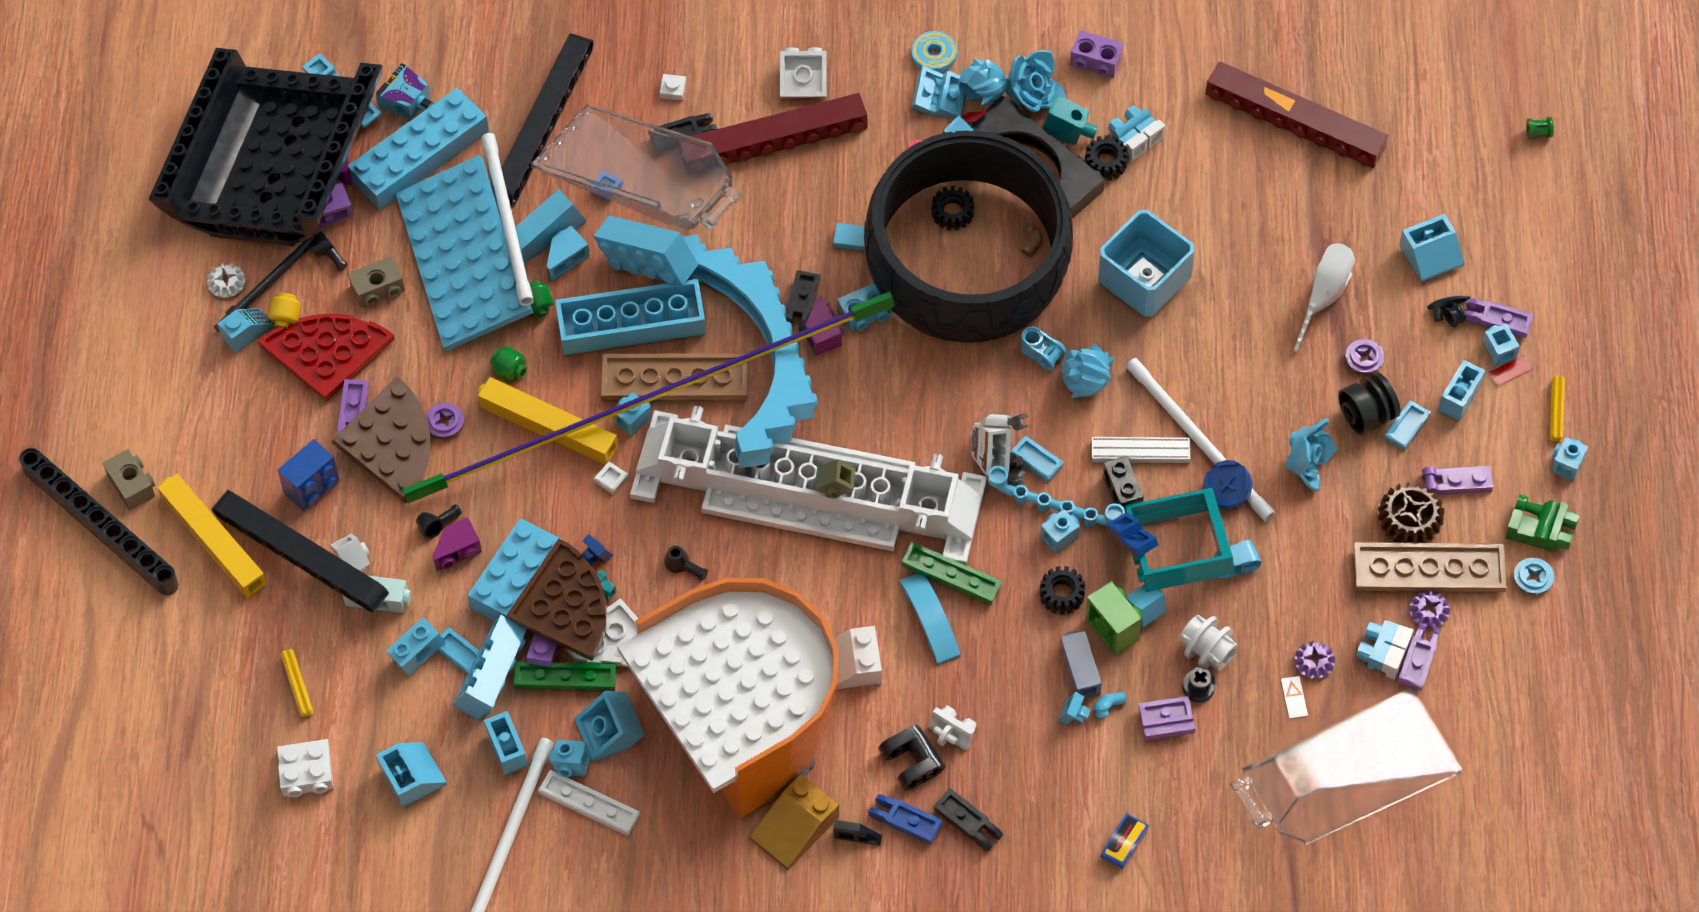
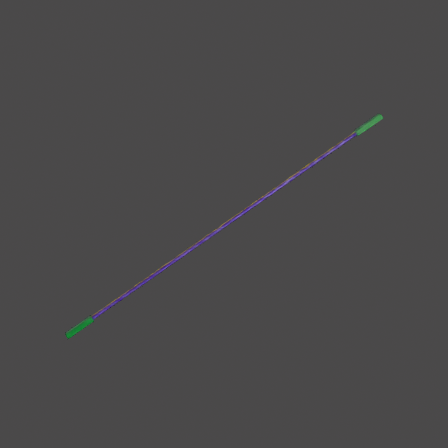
(440, 481)

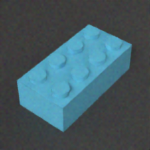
(645, 250)
(510, 570)

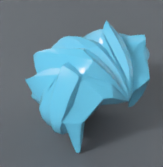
(983, 82)
(1086, 371)

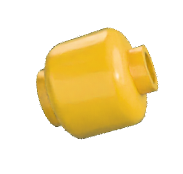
(284, 310)

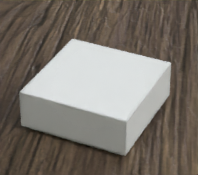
(611, 478)

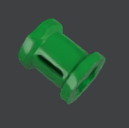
(1539, 127)

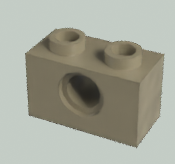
(381, 272)
(131, 491)

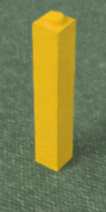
(545, 419)
(211, 535)

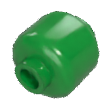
(542, 298)
(508, 364)

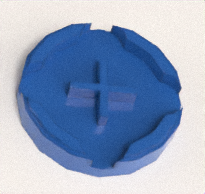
(1230, 483)

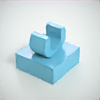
(1074, 710)

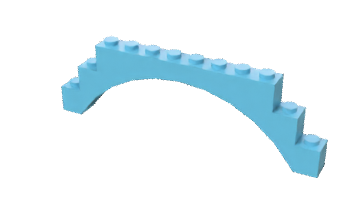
(790, 392)

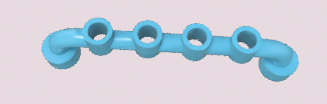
(999, 476)

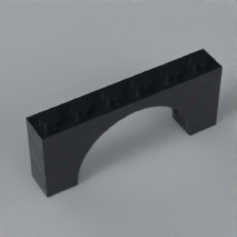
(1077, 179)

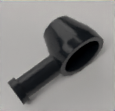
(322, 246)
(431, 525)
(682, 563)

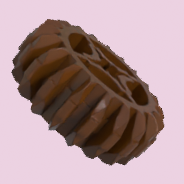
(1415, 505)

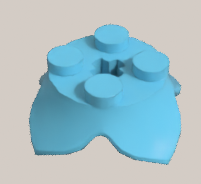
(1031, 81)
(1310, 449)

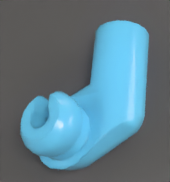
(1106, 701)

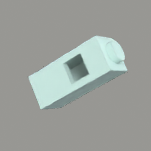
(398, 596)

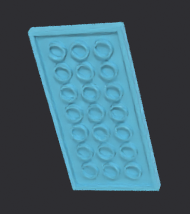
(462, 252)

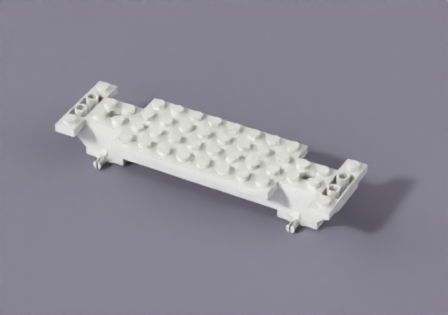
(782, 494)

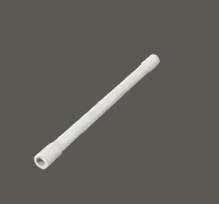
(522, 285)
(1144, 377)
(538, 761)

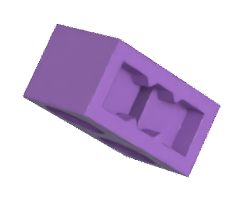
(1097, 50)

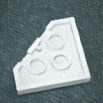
(619, 628)

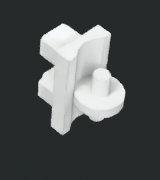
(950, 729)

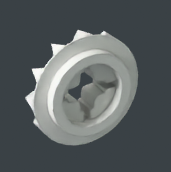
(217, 285)

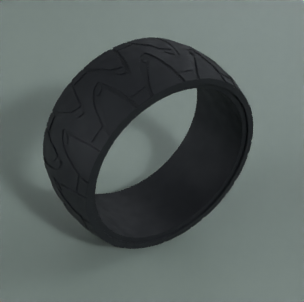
(983, 159)

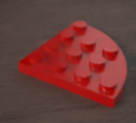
(326, 349)

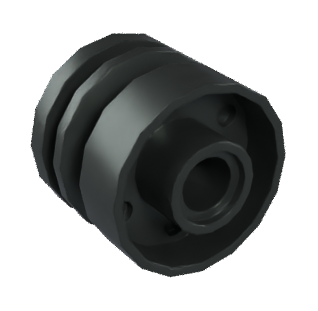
(1369, 403)

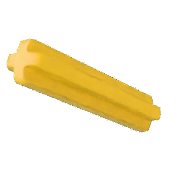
(1557, 408)
(296, 683)

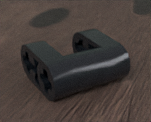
(926, 757)

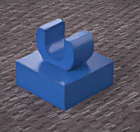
(595, 550)

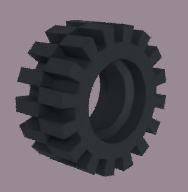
(1109, 147)
(952, 196)
(1062, 577)

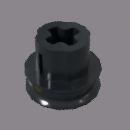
(1199, 691)

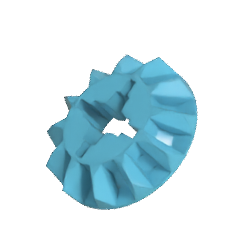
(1534, 566)

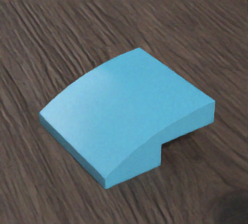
(938, 93)

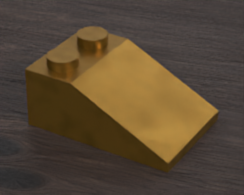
(795, 821)

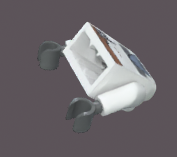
(992, 444)

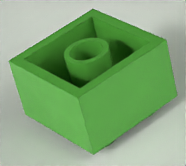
(1113, 618)

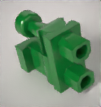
(1546, 529)

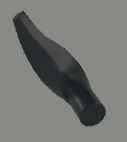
(1443, 303)
(1017, 462)

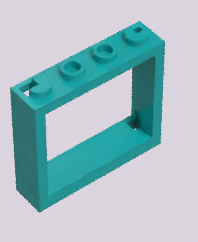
(1190, 572)

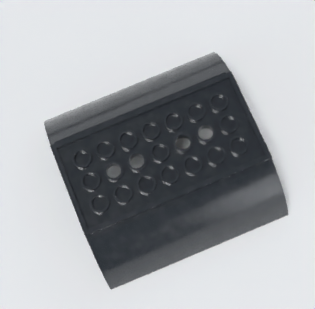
(238, 145)

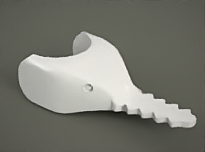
(1328, 282)

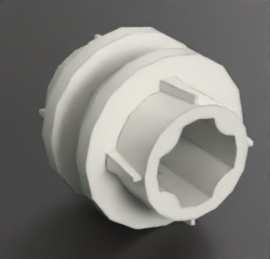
(1205, 640)

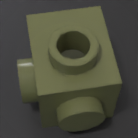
(835, 479)

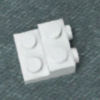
(803, 73)
(305, 768)

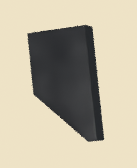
(855, 832)

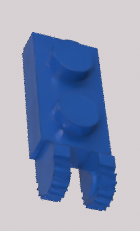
(906, 818)

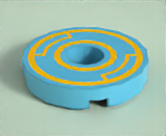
(938, 41)

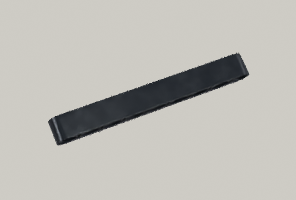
(545, 114)
(103, 530)
(300, 551)

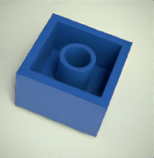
(308, 475)

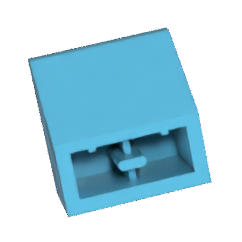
(1431, 247)
(410, 771)

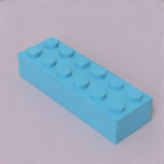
(418, 148)
(630, 317)

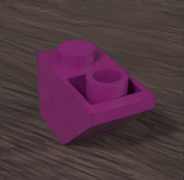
(826, 339)
(456, 544)

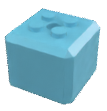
(1160, 245)

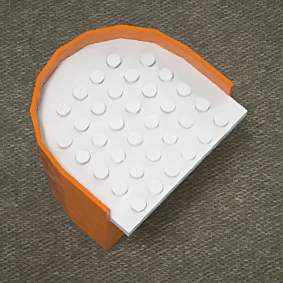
(741, 683)

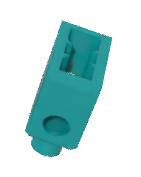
(1068, 122)

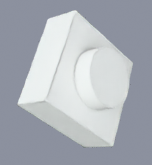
(673, 87)

